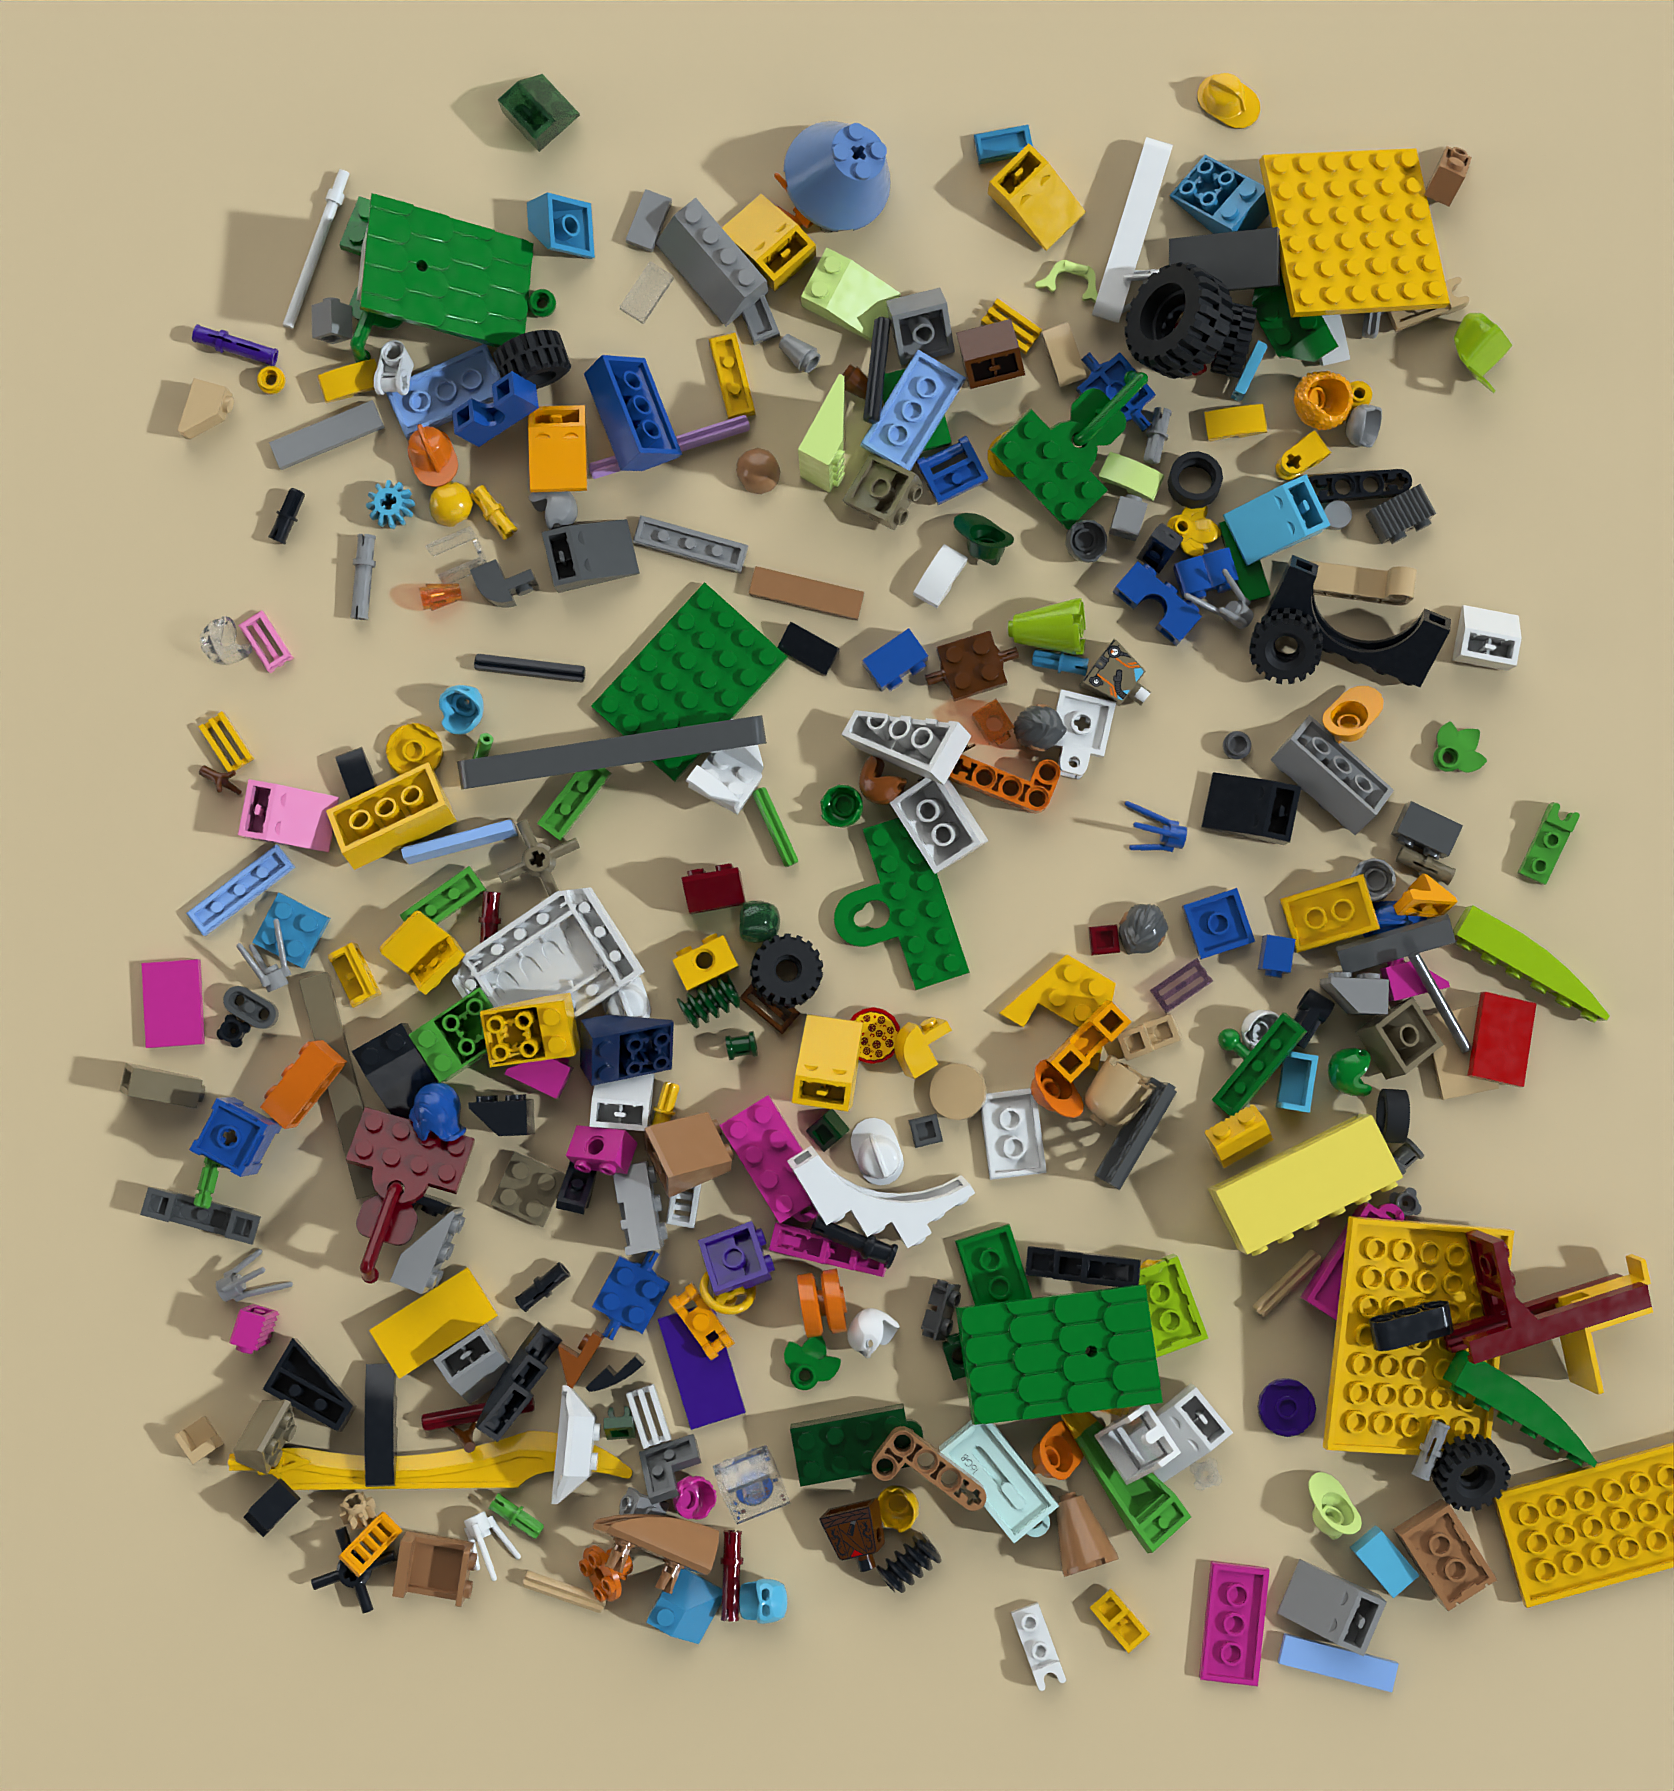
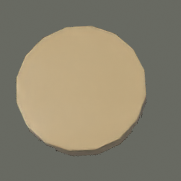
(957, 1091)

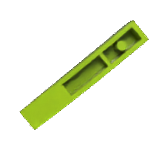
(1525, 959)

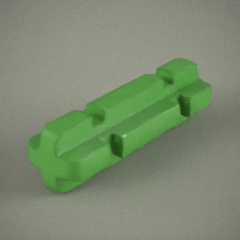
(206, 1184)

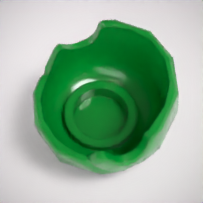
(841, 806)

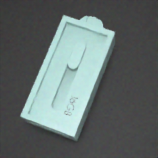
(1012, 1490)

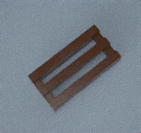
(788, 1021)

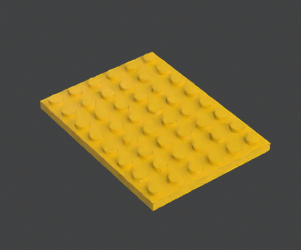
(1393, 1395)

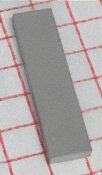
(326, 435)
(690, 544)

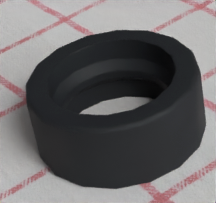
(1199, 460)
(1393, 1115)

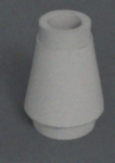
(800, 353)

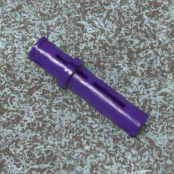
(224, 342)

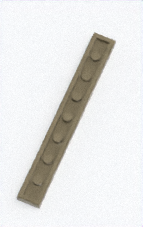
(344, 1088)

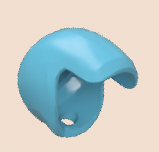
(460, 715)
(763, 1601)

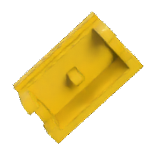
(354, 974)

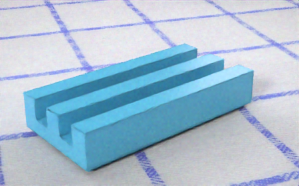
(1249, 371)

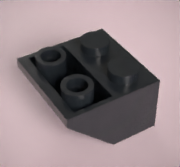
(506, 1117)

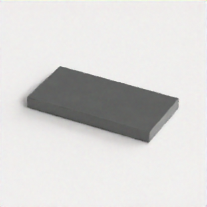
(1236, 258)

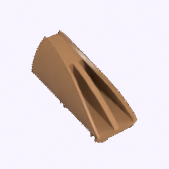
(673, 1539)

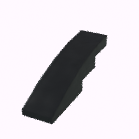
(1082, 1267)
(515, 1384)
(380, 1425)

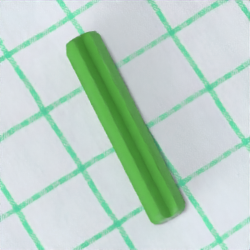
(775, 827)

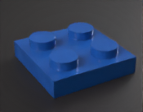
(1218, 923)

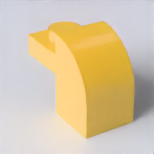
(913, 1045)

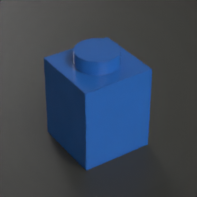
(1276, 955)

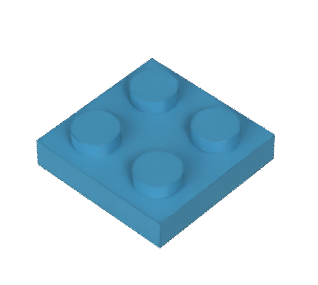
(299, 927)

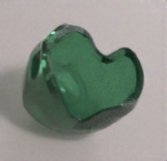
(759, 921)

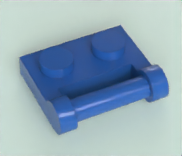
(956, 478)

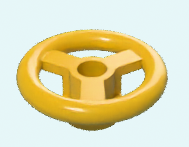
(725, 1302)

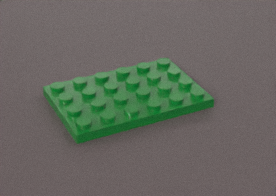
(691, 674)

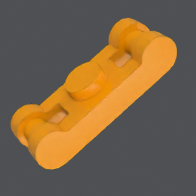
(701, 1321)

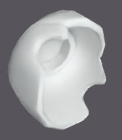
(1256, 1026)

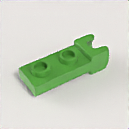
(1547, 844)

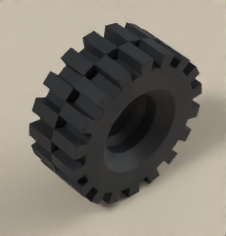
(1236, 346)
(1286, 665)
(786, 992)
(1478, 1486)

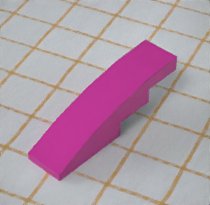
(802, 1244)

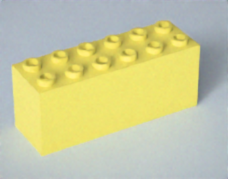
(1305, 1184)

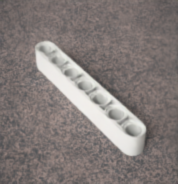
(1132, 229)

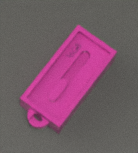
(764, 1146)
(1325, 1285)

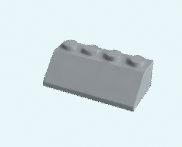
(711, 262)
(1332, 775)

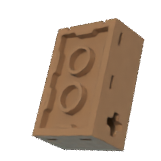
(1445, 1554)

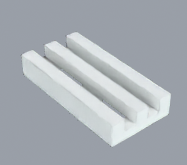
(637, 1418)

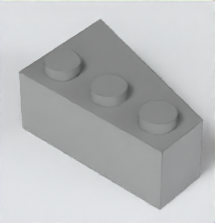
(640, 1209)

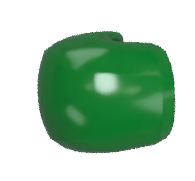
(1346, 1069)

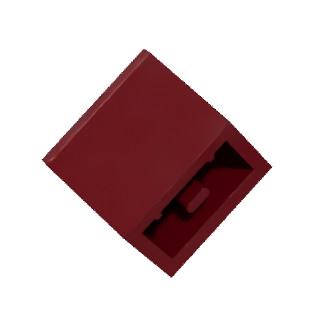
(713, 889)

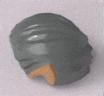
(1039, 727)
(1142, 929)

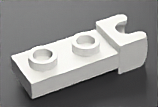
(1037, 1643)

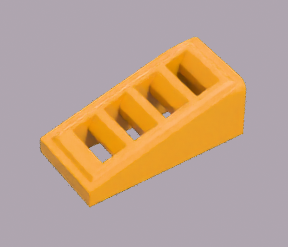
(384, 1530)

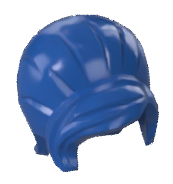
(437, 1111)

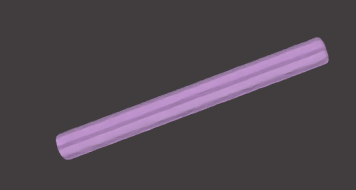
(686, 441)

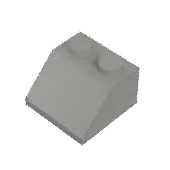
(921, 324)

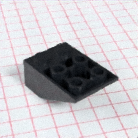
(1251, 807)

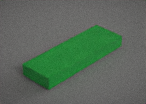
(1251, 577)

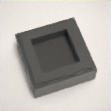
(925, 1130)

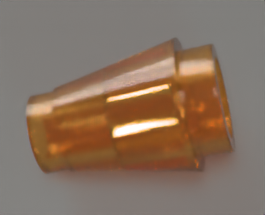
(439, 595)

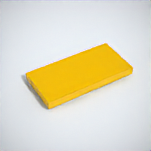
(433, 1322)

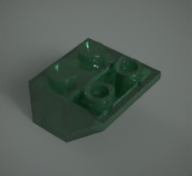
(537, 110)

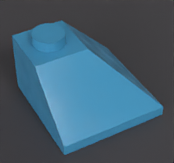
(562, 224)
(688, 1609)

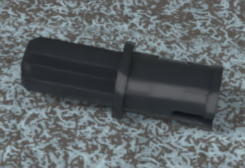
(287, 515)

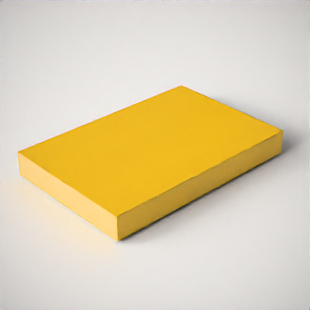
(1330, 913)

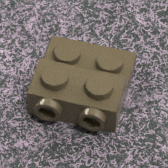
(884, 491)

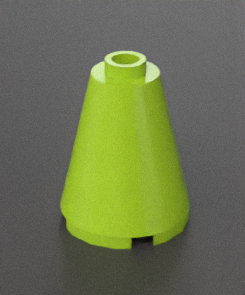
(1052, 627)

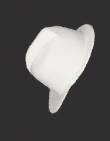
(629, 1001)
(877, 1151)

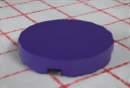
(1286, 1407)

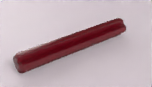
(459, 1416)

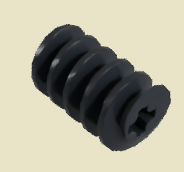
(909, 1564)

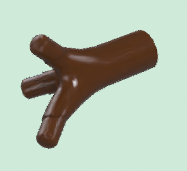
(219, 779)
(465, 1437)

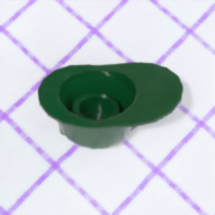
(984, 538)

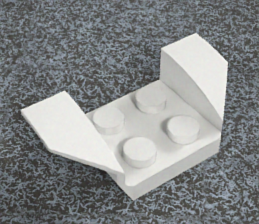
(728, 776)

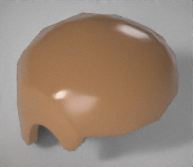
(758, 471)

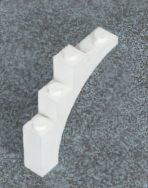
(873, 1210)

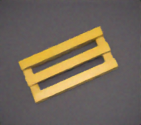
(992, 312)
(213, 723)

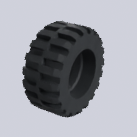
(1198, 333)

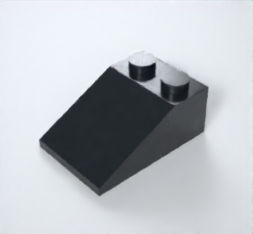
(395, 1069)

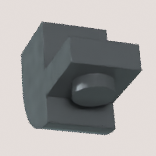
(498, 589)

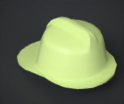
(1333, 1509)

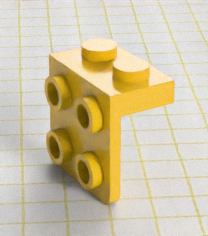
(422, 951)

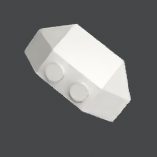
(574, 1445)

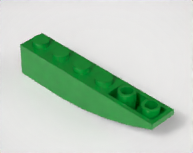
(1516, 1404)

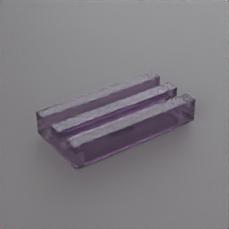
(1200, 972)

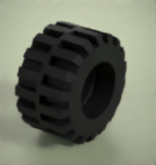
(534, 356)

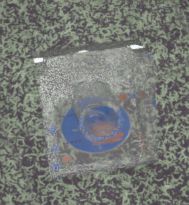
(751, 1484)

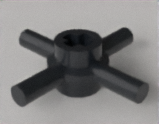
(350, 1579)

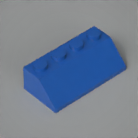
(632, 412)

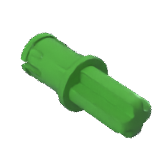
(516, 1516)

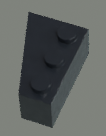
(309, 1387)

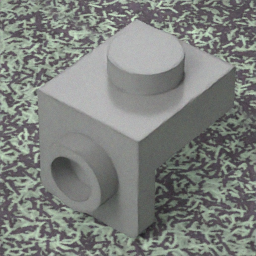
(639, 1503)

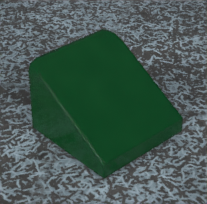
(827, 1130)

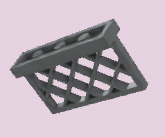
(1135, 1135)

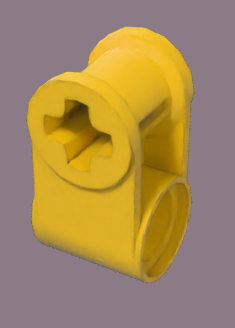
(1304, 455)

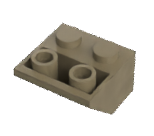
(266, 1435)

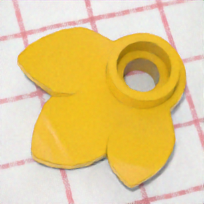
(1197, 530)

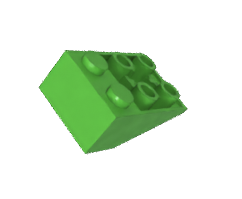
(454, 1037)

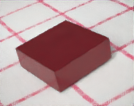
(1104, 939)

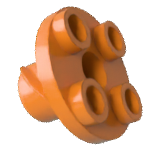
(604, 1579)

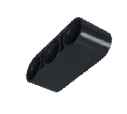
(1411, 1325)

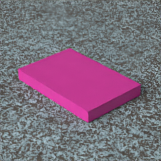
(173, 1003)

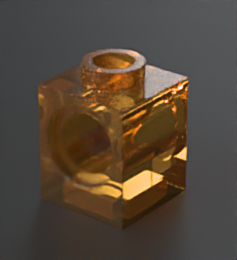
(993, 710)

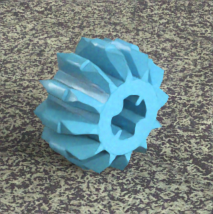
(397, 510)

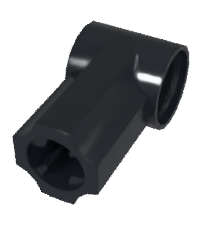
(1312, 1012)

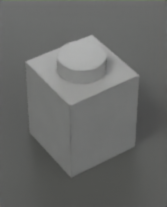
(331, 321)
(1128, 517)

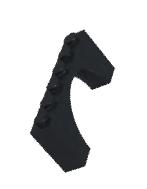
(1403, 656)

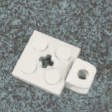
(1092, 741)

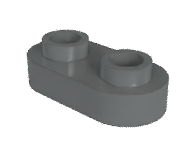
(251, 1007)

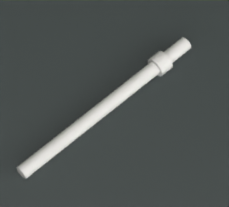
(334, 199)

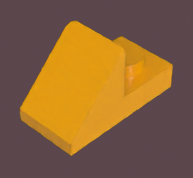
(1425, 899)

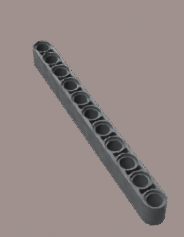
(611, 752)

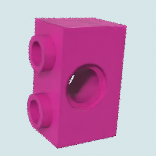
(601, 1150)

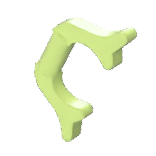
(1073, 268)

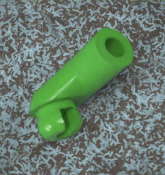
(483, 746)

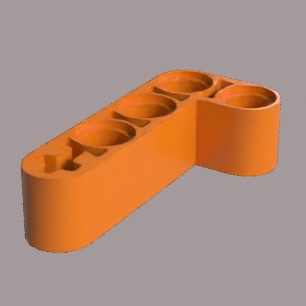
(1000, 777)

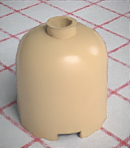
(1117, 1093)

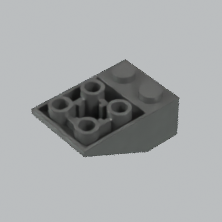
(590, 554)

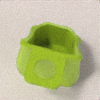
(1480, 345)

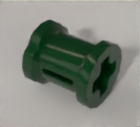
(741, 1045)

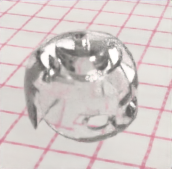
(219, 642)

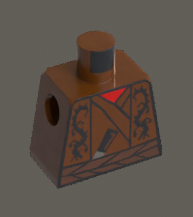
(855, 1531)

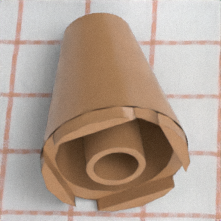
(1081, 1536)

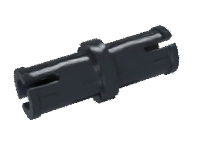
(542, 1287)

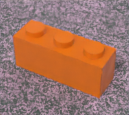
(303, 1083)

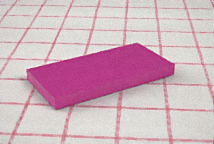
(1234, 1623)

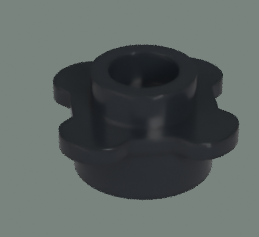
(225, 1033)

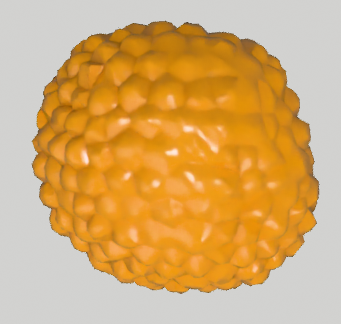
(1323, 399)

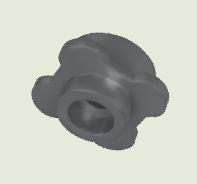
(1410, 1196)

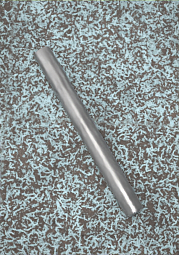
(1440, 1002)

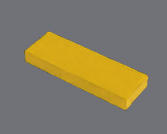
(732, 376)

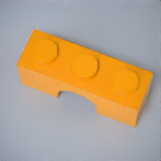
(1087, 1040)

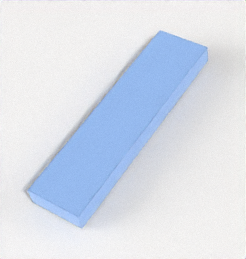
(459, 841)
(240, 890)
(1337, 1662)

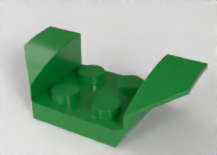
(1291, 337)

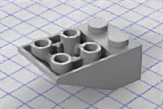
(421, 1262)
(1332, 1607)

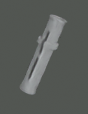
(363, 575)

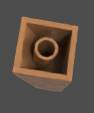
(687, 1152)

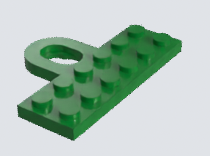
(915, 908)

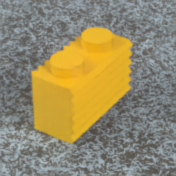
(1238, 1135)

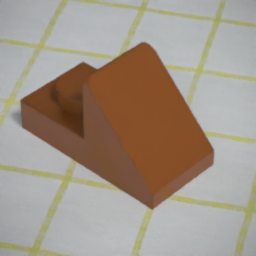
(576, 1363)

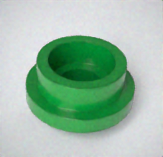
(536, 297)

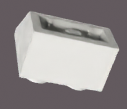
(1487, 638)
(623, 1103)

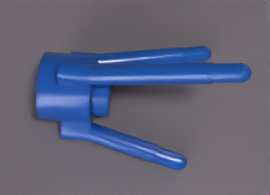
(1171, 835)

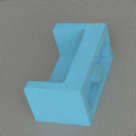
(1297, 1082)
(1384, 1561)

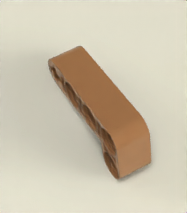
(933, 1472)

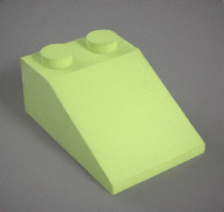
(847, 294)

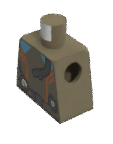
(1116, 676)

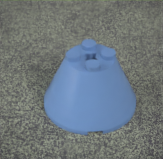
(838, 175)

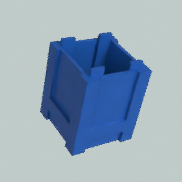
(252, 1131)

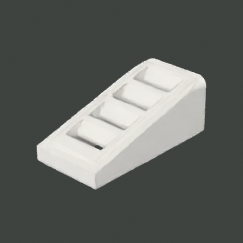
(681, 1220)

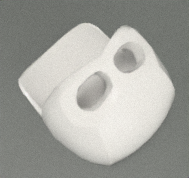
(871, 1325)

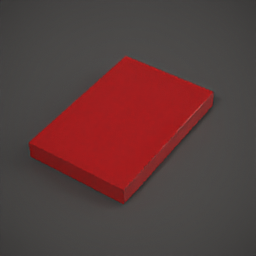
(1502, 1039)

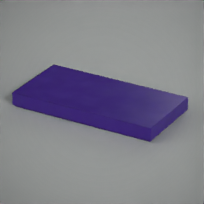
(705, 1386)

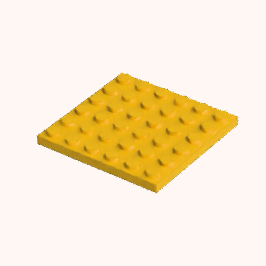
(1354, 232)

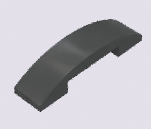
(218, 1218)

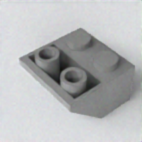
(1358, 995)
(474, 1364)

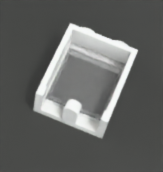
(1137, 1444)

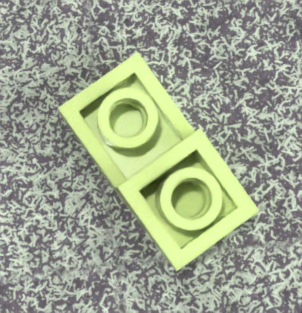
(1132, 475)

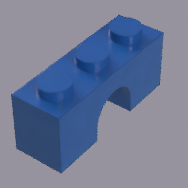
(480, 422)
(1143, 584)

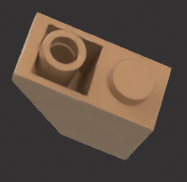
(1448, 175)

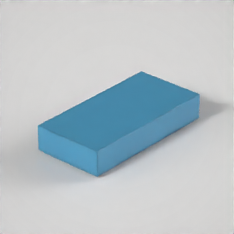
(1001, 143)

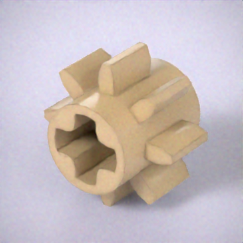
(357, 1510)

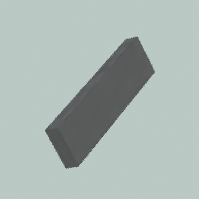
(1395, 944)

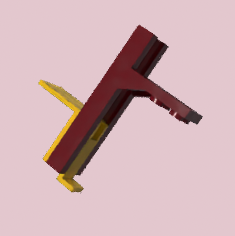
(1567, 1314)

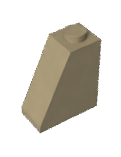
(162, 1086)

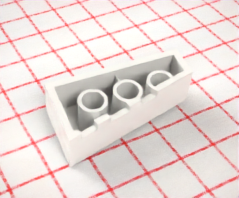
(914, 744)

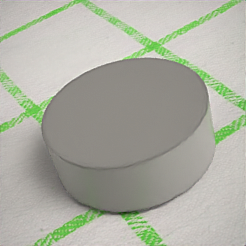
(1338, 514)

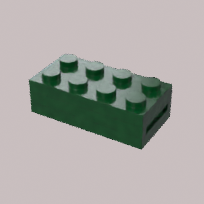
(846, 1443)

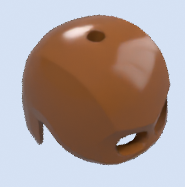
(878, 788)

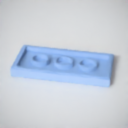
(444, 388)
(913, 411)

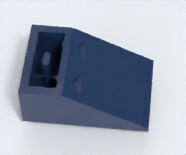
(624, 1047)

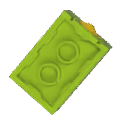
(1171, 1305)

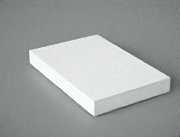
(1012, 1134)

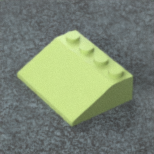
(823, 445)

